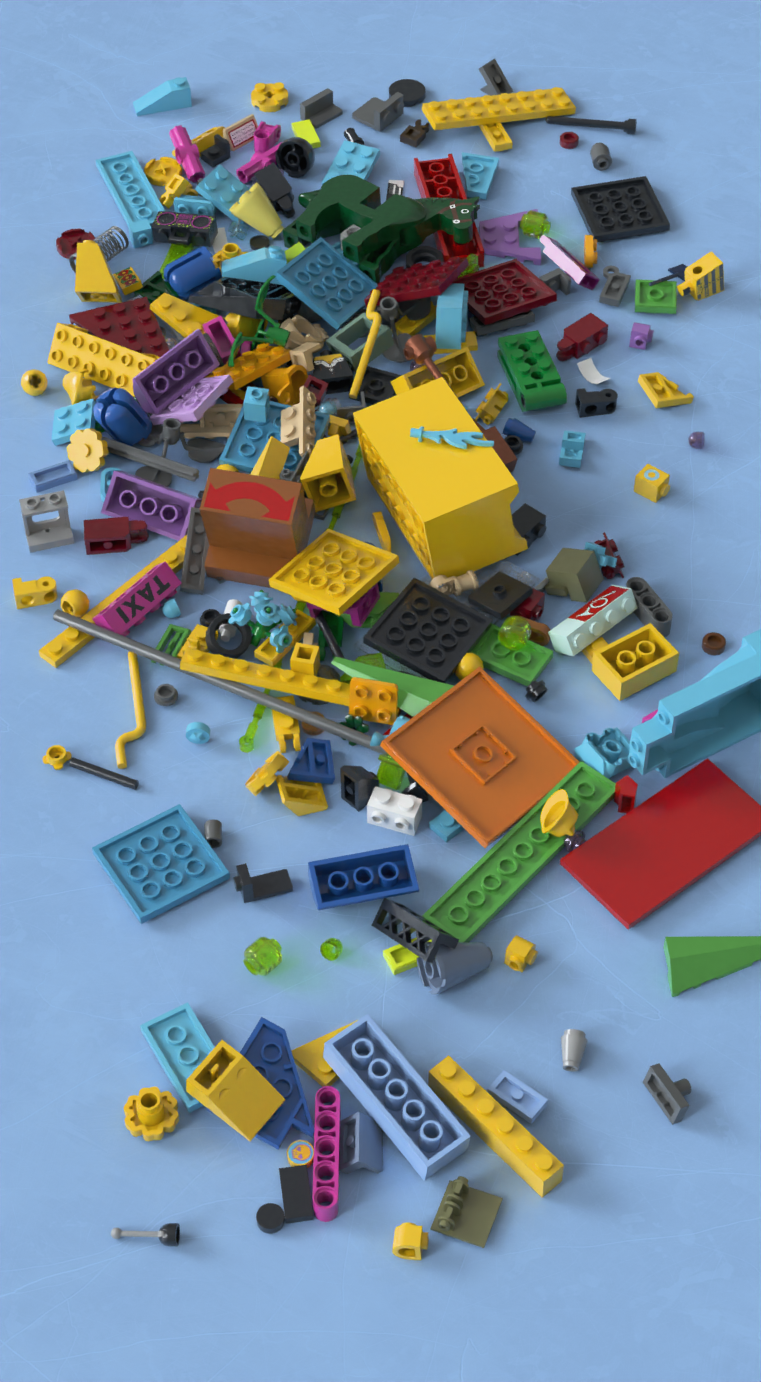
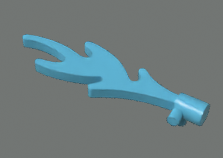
(451, 437)

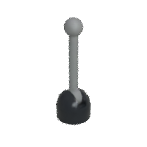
(168, 1234)

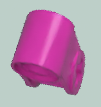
(266, 136)

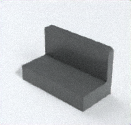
(320, 109)

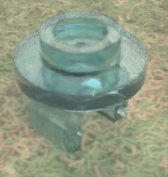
(238, 230)

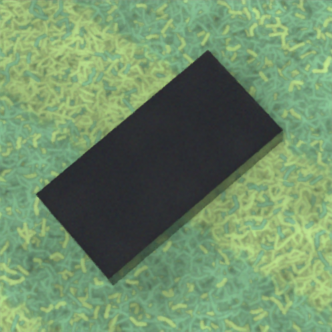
(296, 1194)

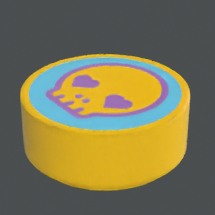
(300, 1153)

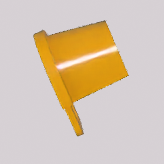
(285, 383)

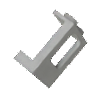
(50, 532)

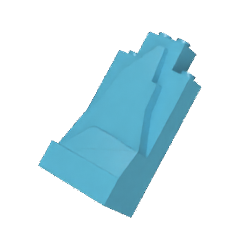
(703, 715)

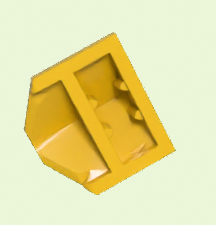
(301, 796)

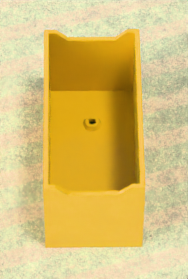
(440, 496)

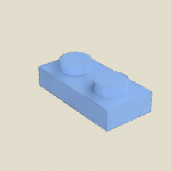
(517, 1096)

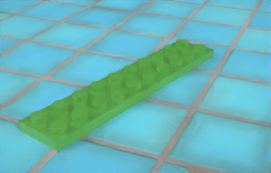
(516, 858)

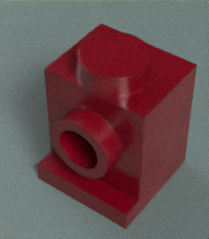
(319, 394)

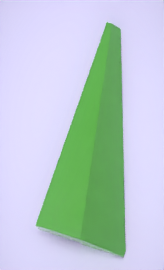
(413, 691)
(707, 957)

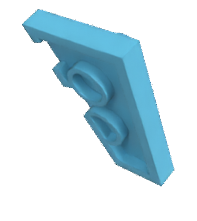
(479, 174)

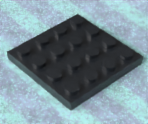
(620, 209)
(427, 631)

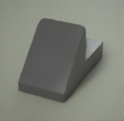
(495, 79)

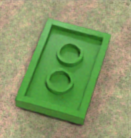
(520, 666)

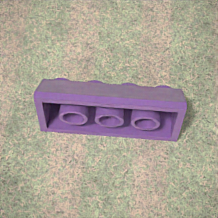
(174, 373)
(161, 507)

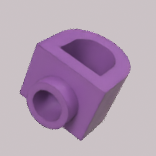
(640, 335)

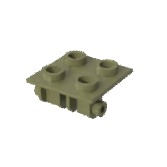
(466, 1213)

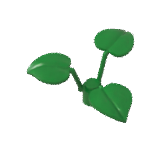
(274, 334)

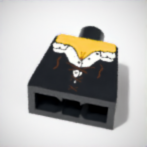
(334, 371)

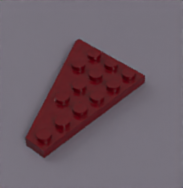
(125, 324)

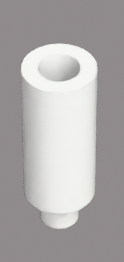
(227, 630)

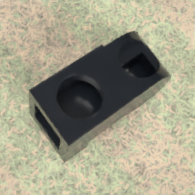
(595, 402)

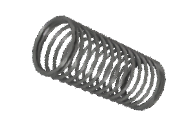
(110, 237)

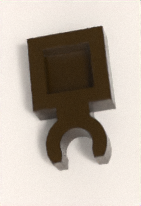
(415, 135)

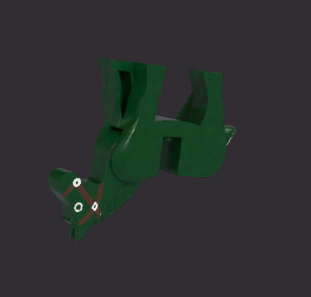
(385, 228)

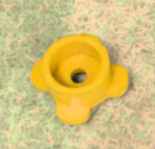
(56, 756)

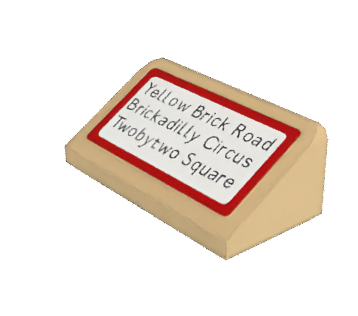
(241, 132)

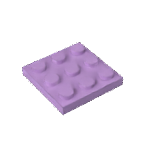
(195, 400)

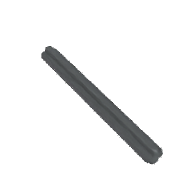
(152, 460)

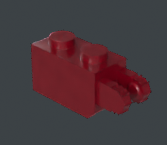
(582, 337)
(113, 534)

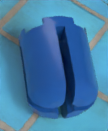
(191, 273)
(122, 416)

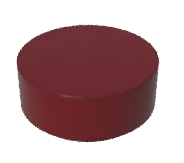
(569, 140)

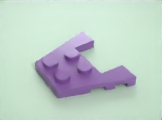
(501, 238)

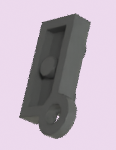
(615, 286)

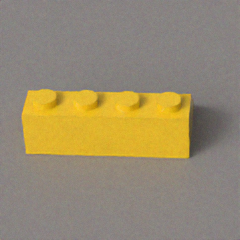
(456, 368)

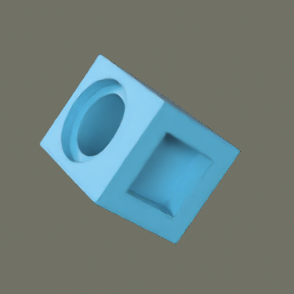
(256, 404)

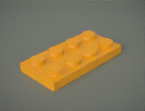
(253, 364)

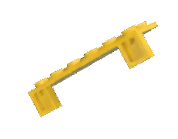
(106, 361)

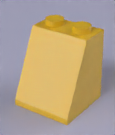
(93, 275)
(328, 475)

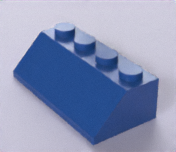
(362, 877)

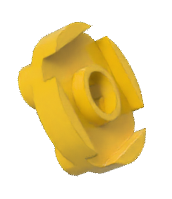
(261, 96)
(266, 774)

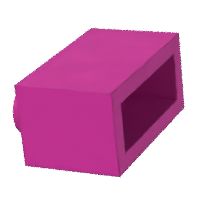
(221, 337)

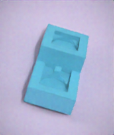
(572, 449)

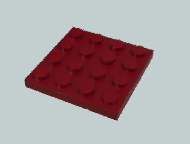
(420, 280)
(504, 291)

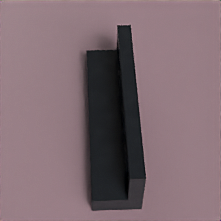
(412, 922)

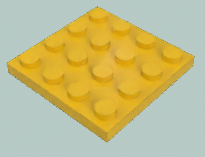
(334, 571)

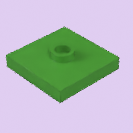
(656, 298)

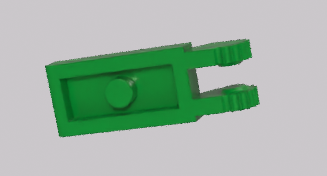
(336, 625)

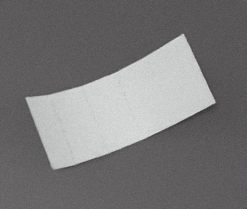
(220, 240)
(590, 372)

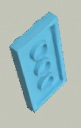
(179, 1046)

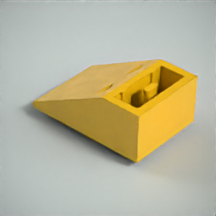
(234, 1090)

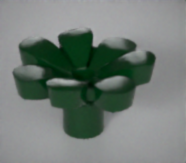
(355, 723)

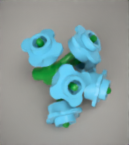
(268, 617)

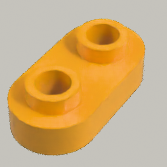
(590, 246)

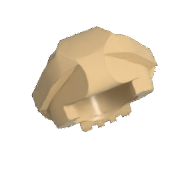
(298, 325)

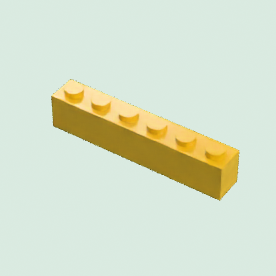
(495, 1126)

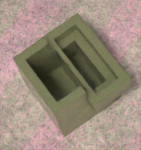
(575, 574)

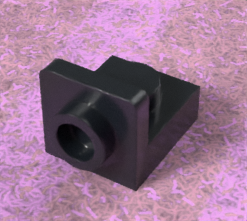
(217, 153)

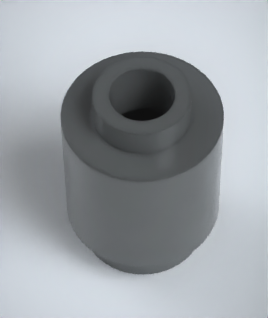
(600, 156)

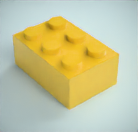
(635, 661)

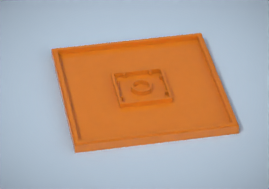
(480, 756)

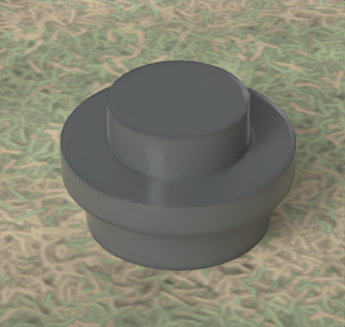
(165, 695)

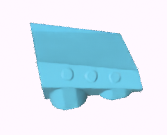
(605, 752)

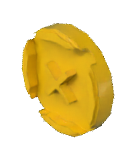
(162, 171)

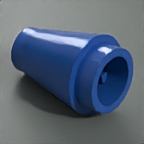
(519, 429)

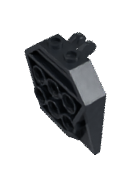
(240, 298)

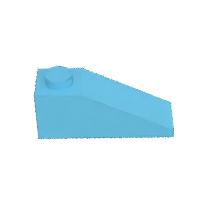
(166, 97)

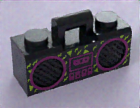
(184, 229)

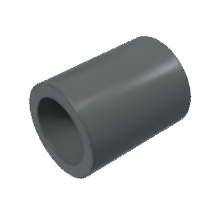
(213, 833)

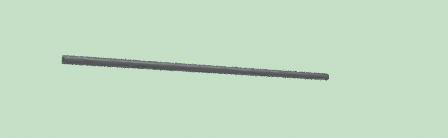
(228, 685)

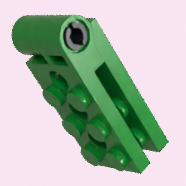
(531, 371)

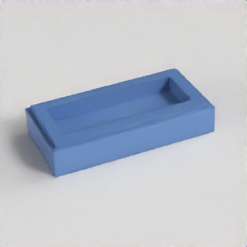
(53, 476)

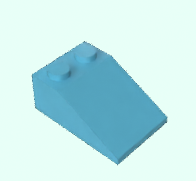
(255, 265)

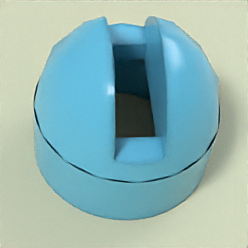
(171, 609)

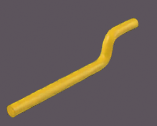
(376, 317)
(139, 712)

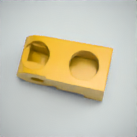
(34, 592)

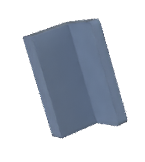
(360, 1144)

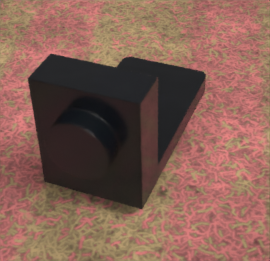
(263, 885)

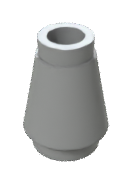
(573, 1048)

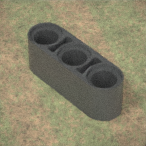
(650, 606)

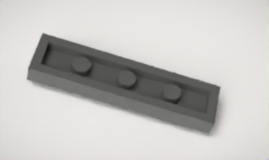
(195, 555)

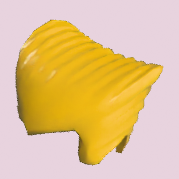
(244, 324)
(79, 388)

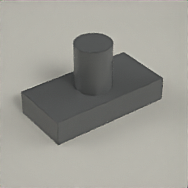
(668, 1093)

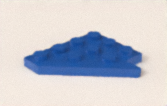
(272, 1056)

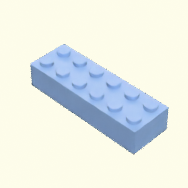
(396, 1097)

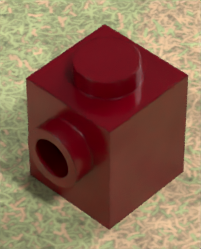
(532, 607)

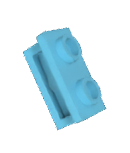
(194, 205)

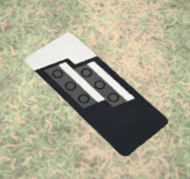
(394, 187)

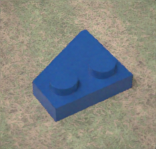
(314, 763)

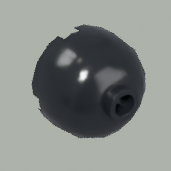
(295, 156)

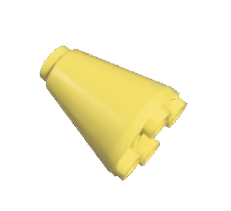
(258, 212)

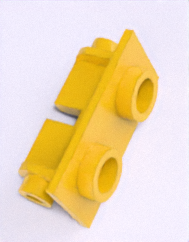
(488, 411)

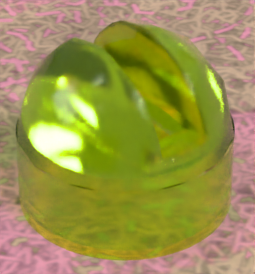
(328, 946)

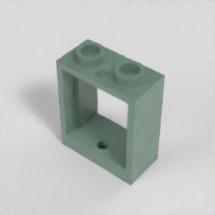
(351, 332)

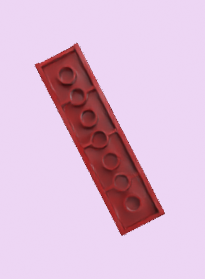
(441, 180)

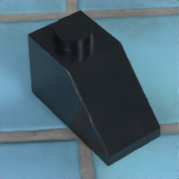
(357, 785)

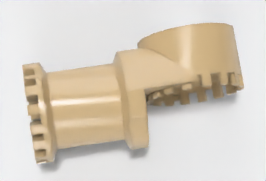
(455, 585)

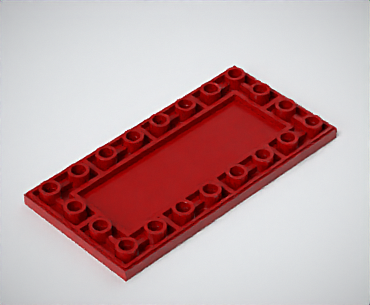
(666, 843)

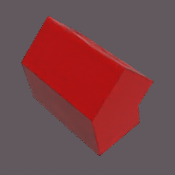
(625, 794)

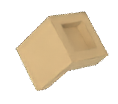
(303, 355)

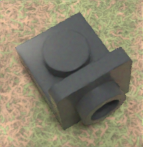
(557, 281)

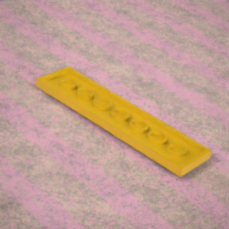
(498, 108)

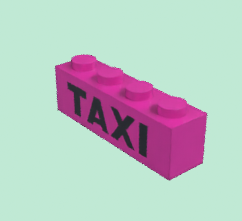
(138, 600)

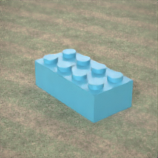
(451, 317)

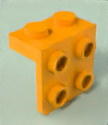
(374, 700)

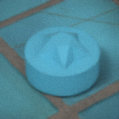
(198, 732)

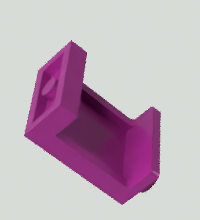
(359, 610)

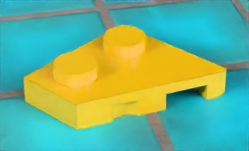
(662, 391)

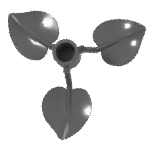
(389, 309)
(199, 449)

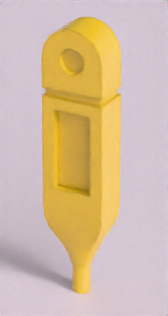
(382, 531)

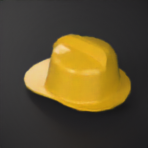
(558, 815)

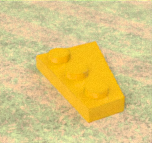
(310, 1059)

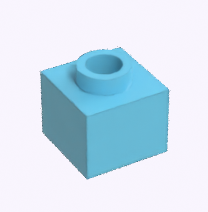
(140, 233)

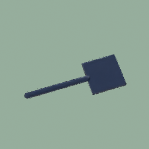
(677, 271)

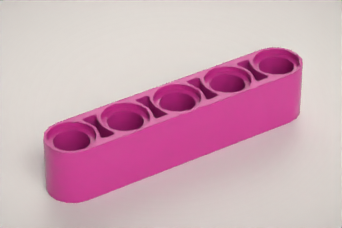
(326, 1164)

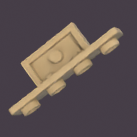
(216, 422)
(299, 423)

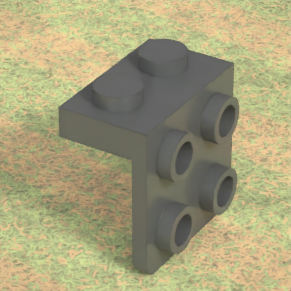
(380, 113)

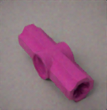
(187, 153)
(258, 161)

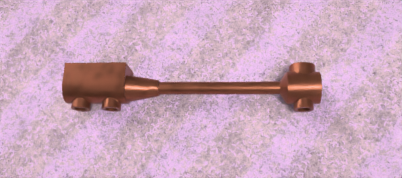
(422, 350)

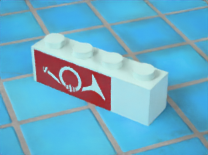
(593, 620)

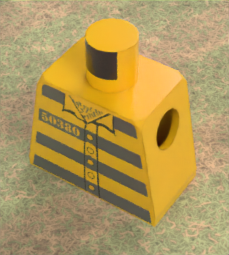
(703, 278)

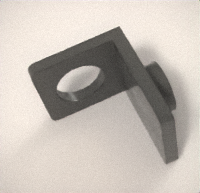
(347, 412)

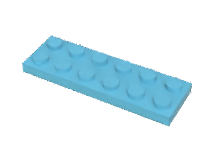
(129, 187)

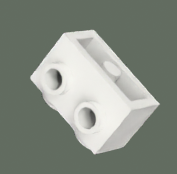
(394, 810)

